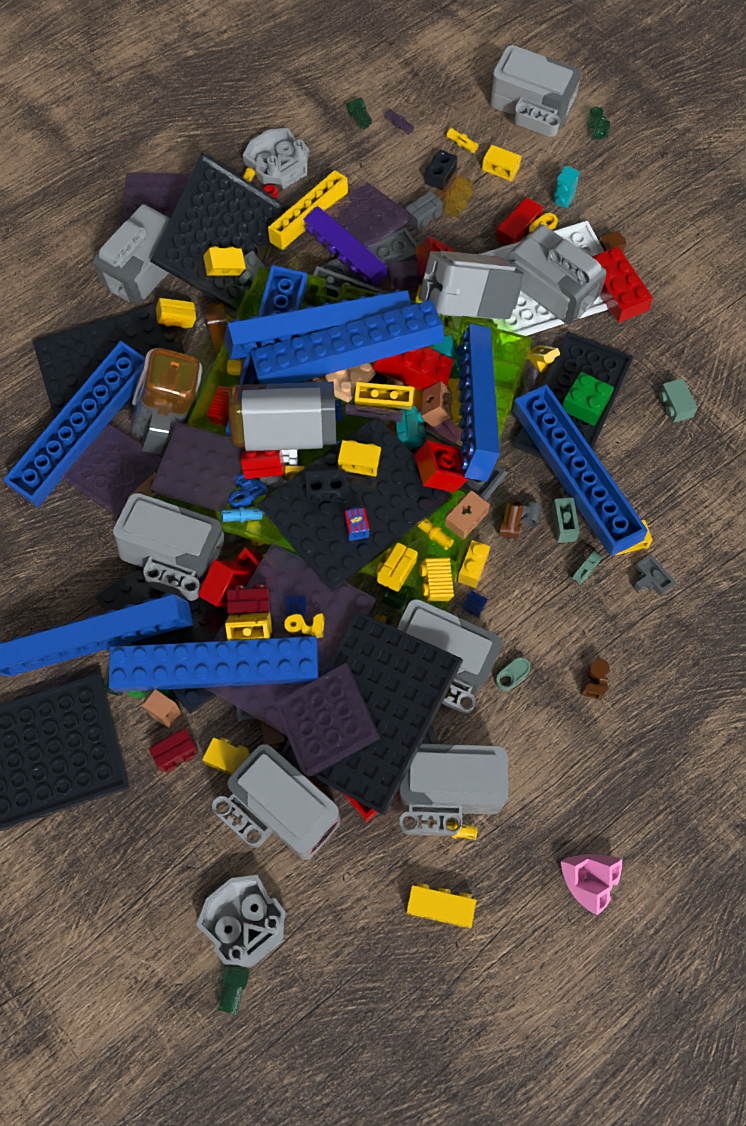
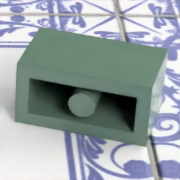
(677, 400)
(565, 520)

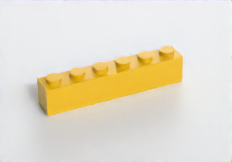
(291, 223)

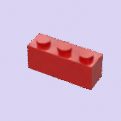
(518, 222)

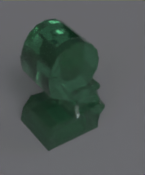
(598, 123)

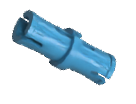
(241, 514)

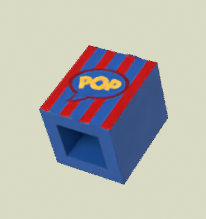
(356, 523)

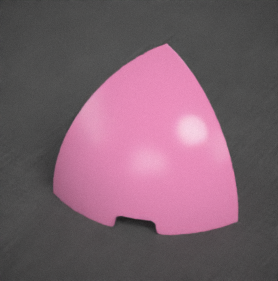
(591, 879)

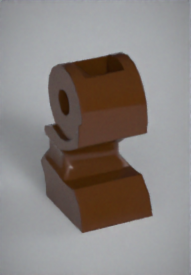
(597, 674)

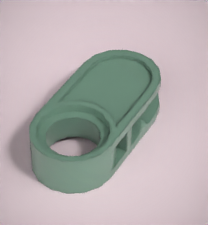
(587, 567)
(516, 671)

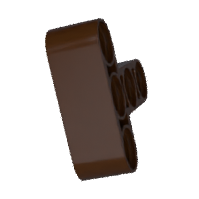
(217, 324)

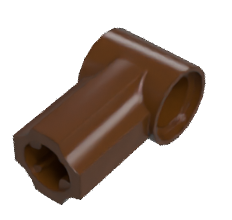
(511, 523)

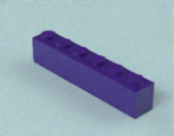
(345, 246)

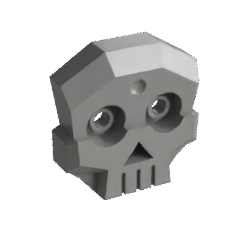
(281, 165)
(232, 907)

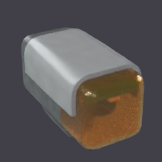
(163, 396)
(282, 416)

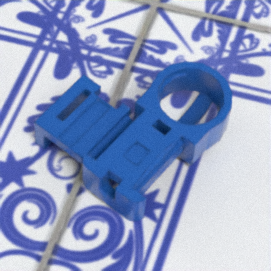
(247, 492)

